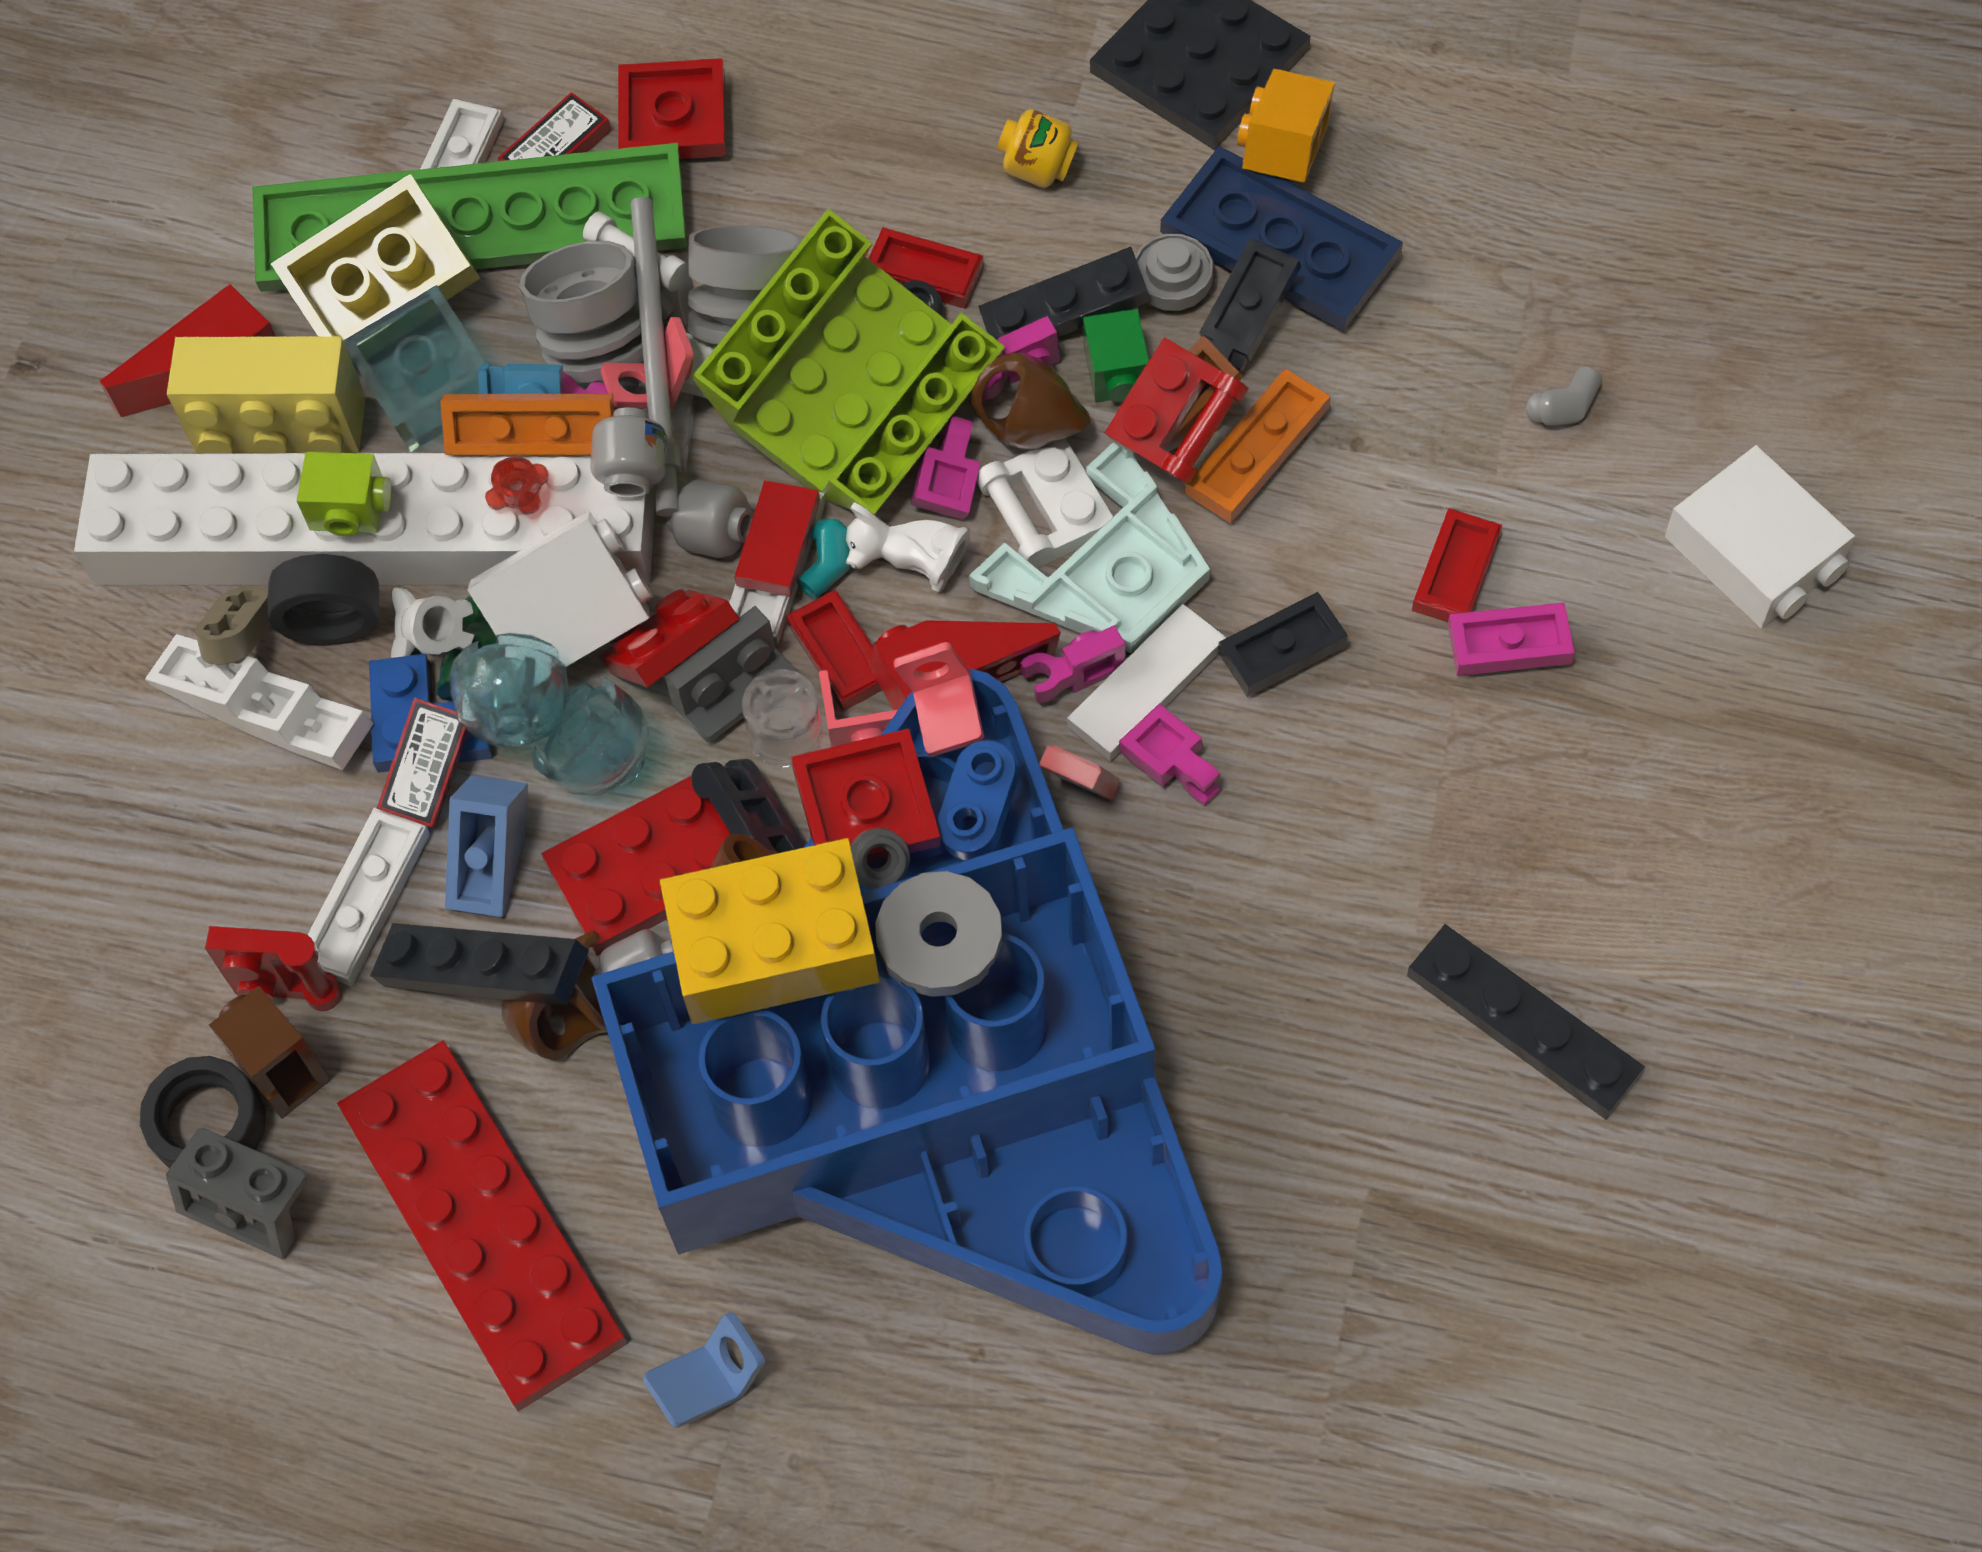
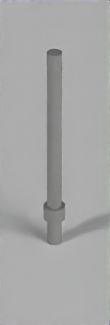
(654, 347)

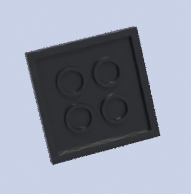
(1199, 61)

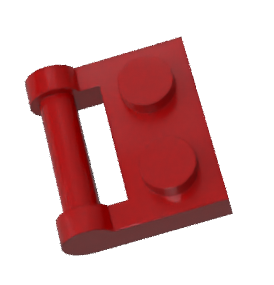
(1163, 400)
(275, 960)

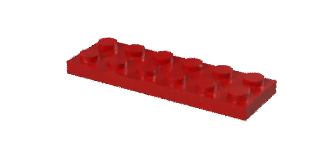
(482, 1225)

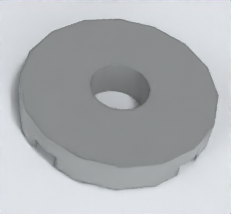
(933, 899)

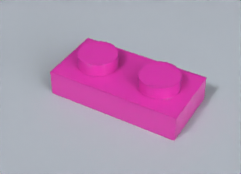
(1510, 639)

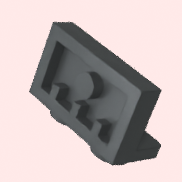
(713, 679)
(236, 1191)

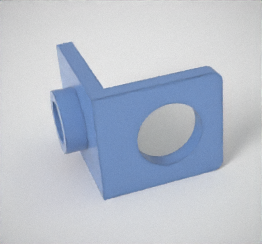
(706, 1376)

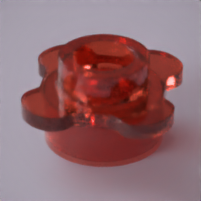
(511, 473)

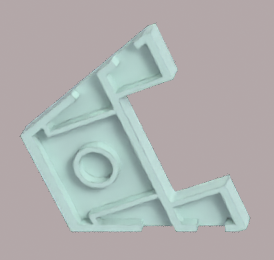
(1123, 576)

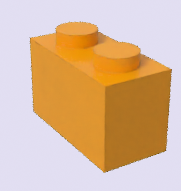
(1286, 125)

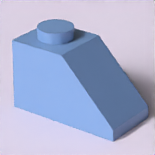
(484, 844)

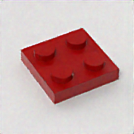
(673, 105)
(669, 637)
(866, 788)

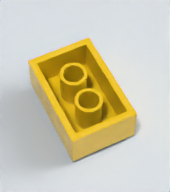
(769, 931)

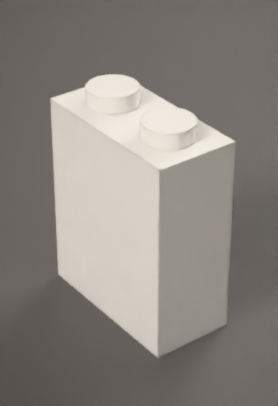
(1760, 537)
(565, 590)

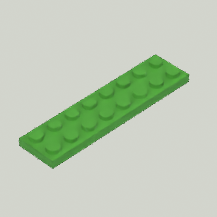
(493, 209)

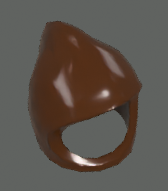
(1042, 407)
(582, 1016)

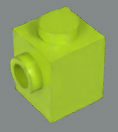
(342, 492)

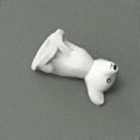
(916, 546)
(428, 624)

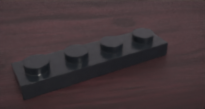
(480, 963)
(1525, 1021)

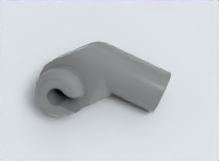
(1565, 404)

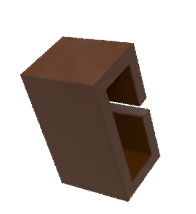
(269, 1051)

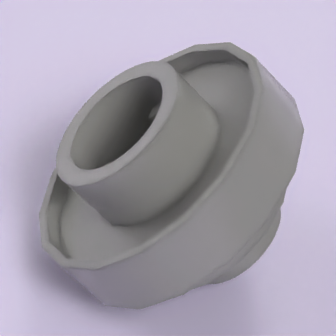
(1175, 271)

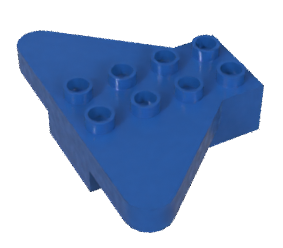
(961, 1130)

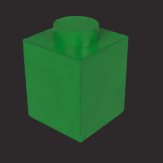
(1114, 353)

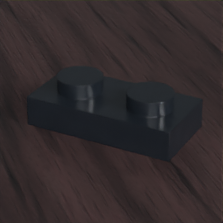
(1282, 644)

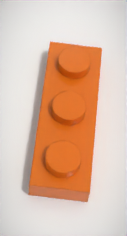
(522, 423)
(1258, 445)

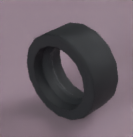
(323, 599)
(187, 1077)

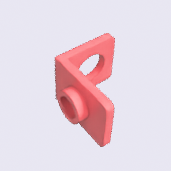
(679, 368)
(942, 699)
(853, 728)

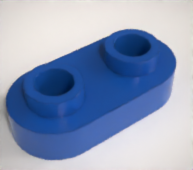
(977, 796)

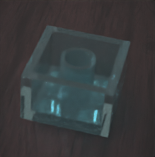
(415, 360)

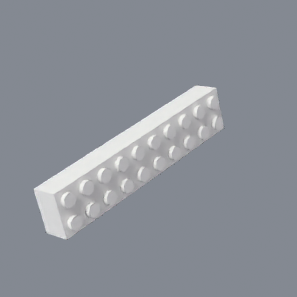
(240, 519)

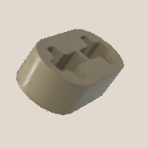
(233, 625)

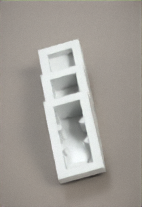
(261, 703)

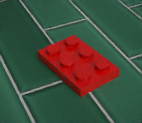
(617, 865)

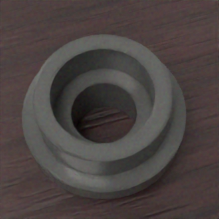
(897, 862)

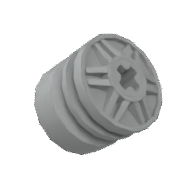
(735, 268)
(585, 307)

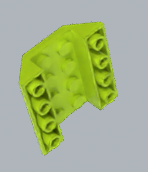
(842, 369)

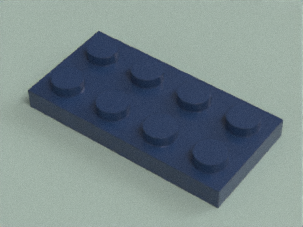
(1337, 251)

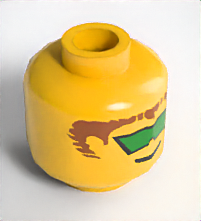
(1037, 148)

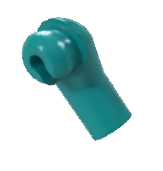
(831, 555)

